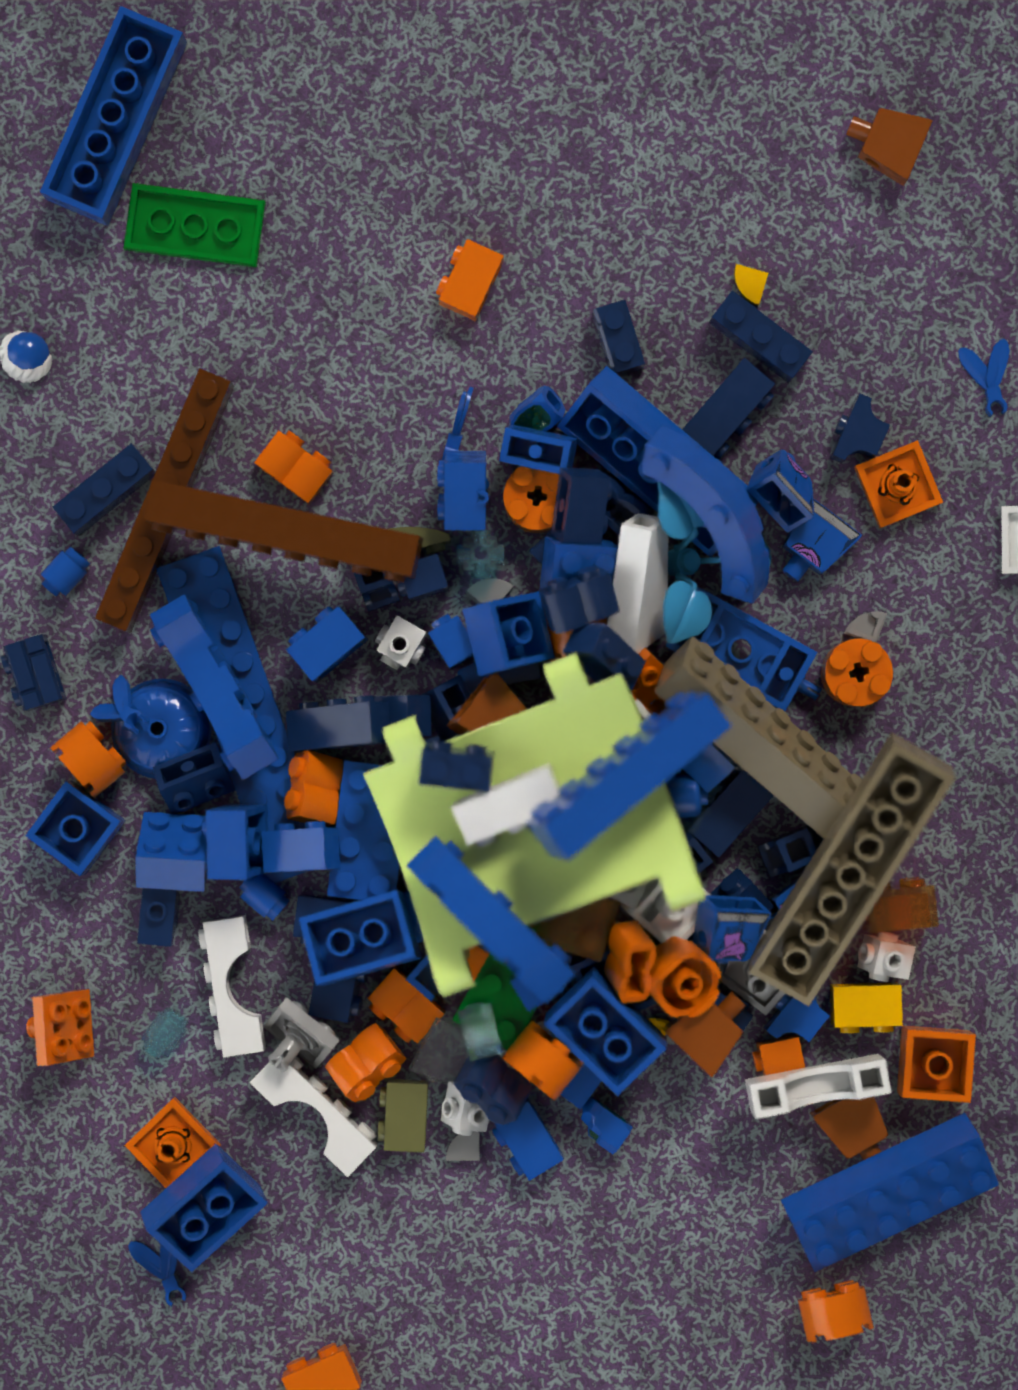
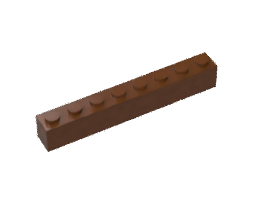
(180, 467)
(283, 529)

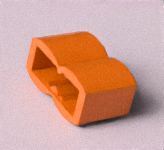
(295, 467)
(314, 787)
(630, 961)
(404, 1006)
(365, 1063)

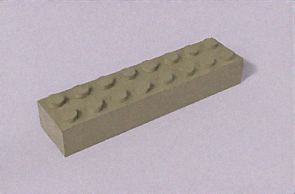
(763, 737)
(851, 868)

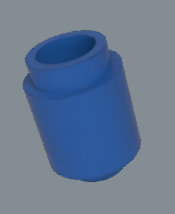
(64, 572)
(264, 896)

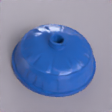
(183, 725)

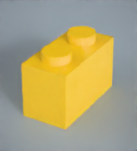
(866, 1006)

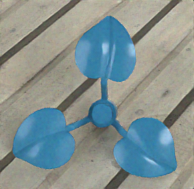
(684, 609)

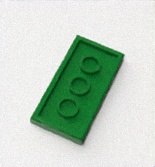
(194, 225)

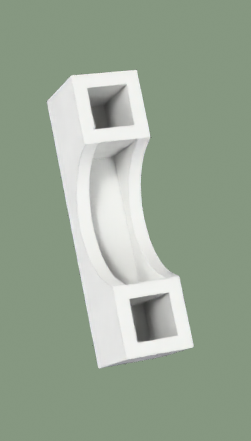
(239, 1029)
(831, 1081)
(347, 1141)

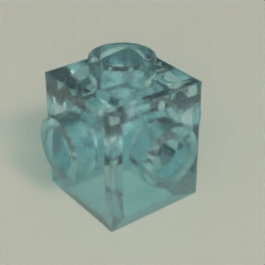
(480, 568)

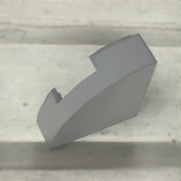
(489, 590)
(866, 626)
(464, 1148)

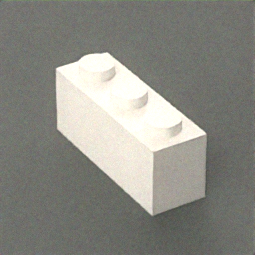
(505, 805)

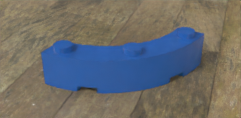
(720, 504)
(214, 687)
(491, 919)

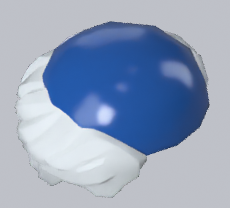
(25, 356)

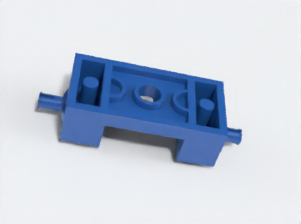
(775, 660)

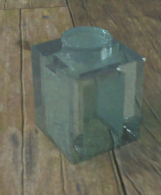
(480, 1031)

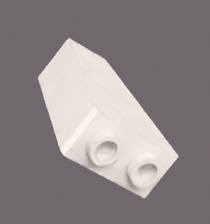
(640, 581)

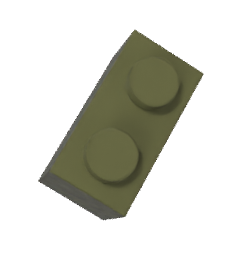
(404, 1115)

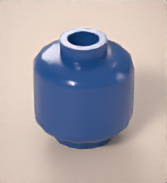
(687, 795)

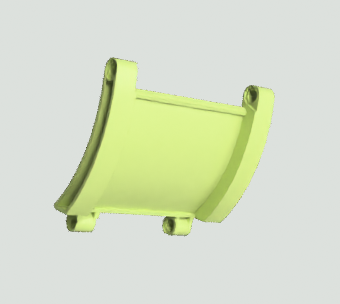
(569, 735)

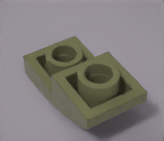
(433, 540)

